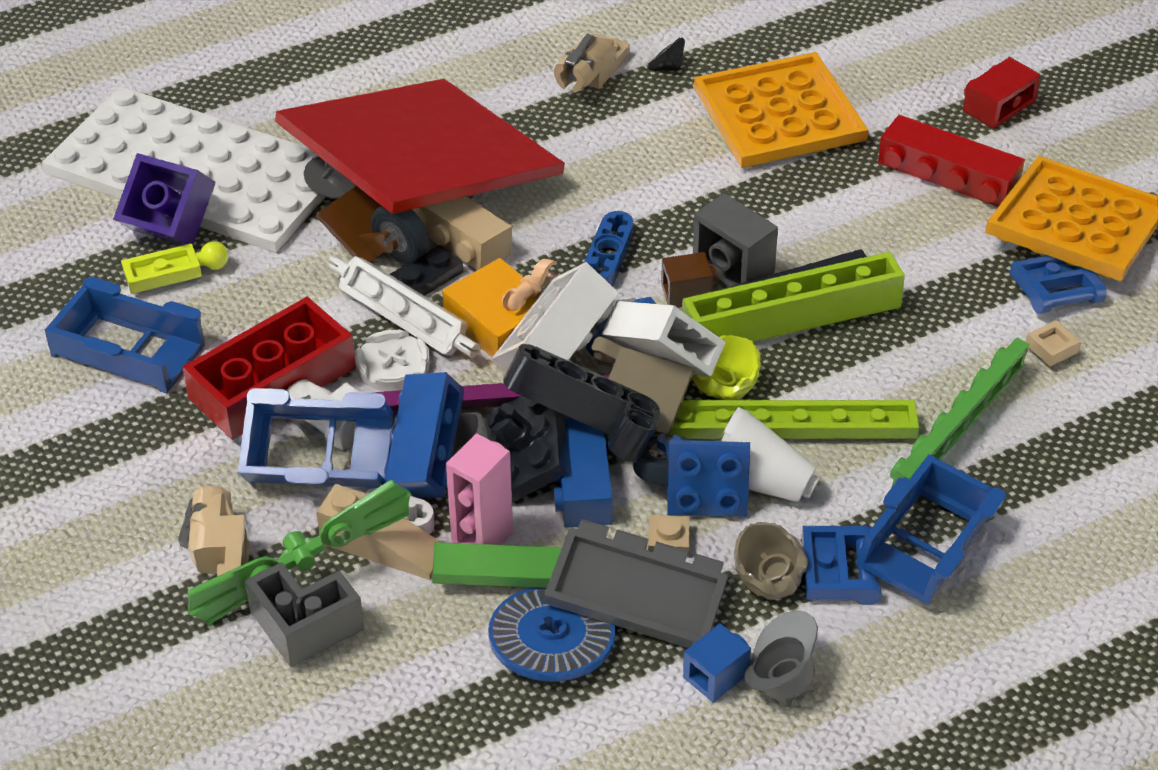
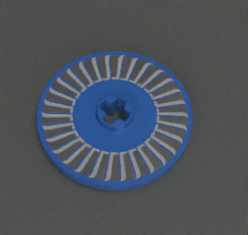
(547, 640)

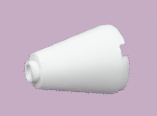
(774, 464)

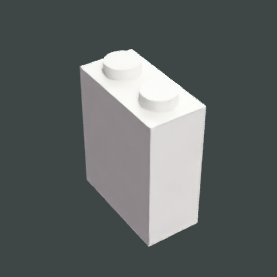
(664, 333)

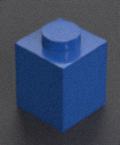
(716, 662)

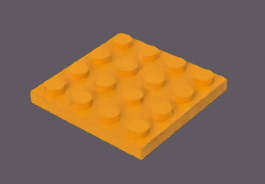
(780, 109)
(1076, 218)

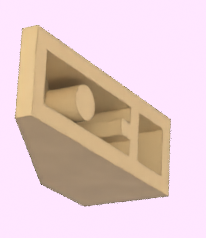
(395, 546)

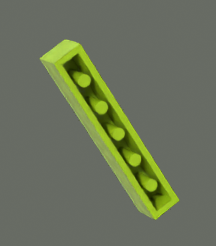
(801, 299)

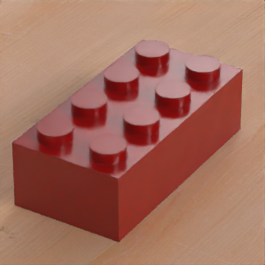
(270, 355)

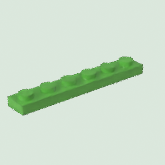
(965, 409)

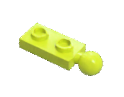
(172, 265)

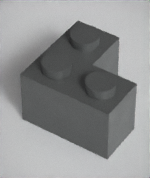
(307, 618)

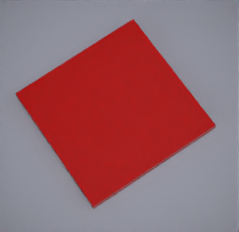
(419, 144)

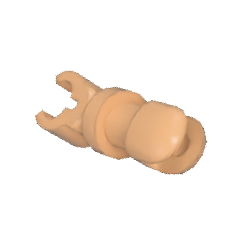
(530, 285)

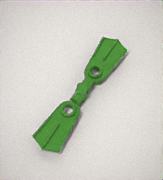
(369, 514)

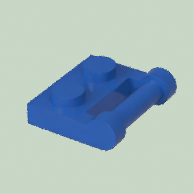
(1047, 273)
(827, 565)

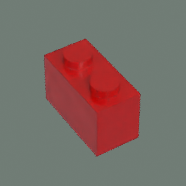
(1001, 92)

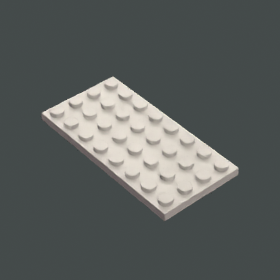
(257, 176)

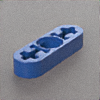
(605, 239)

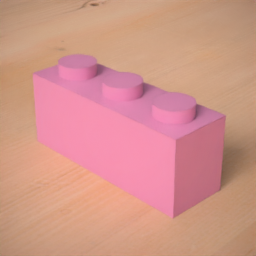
(480, 493)

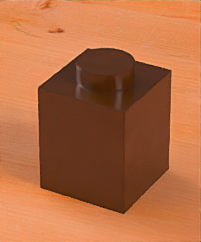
(687, 277)

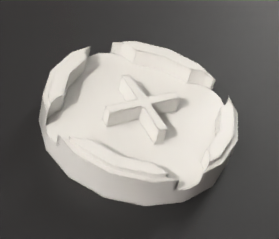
(389, 357)

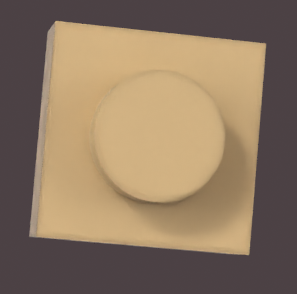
(1053, 343)
(669, 530)

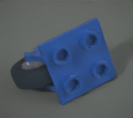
(698, 475)

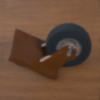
(371, 230)

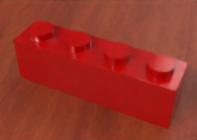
(949, 160)

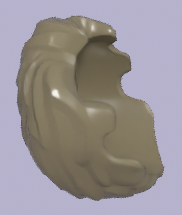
(769, 560)

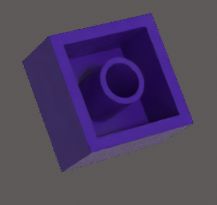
(164, 200)

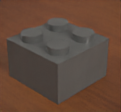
(735, 241)

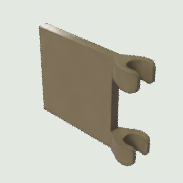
(647, 374)

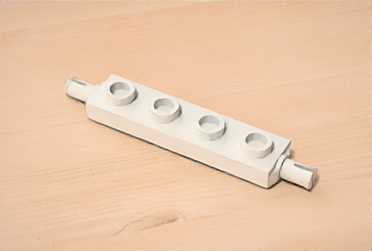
(403, 306)

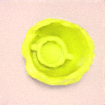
(734, 371)

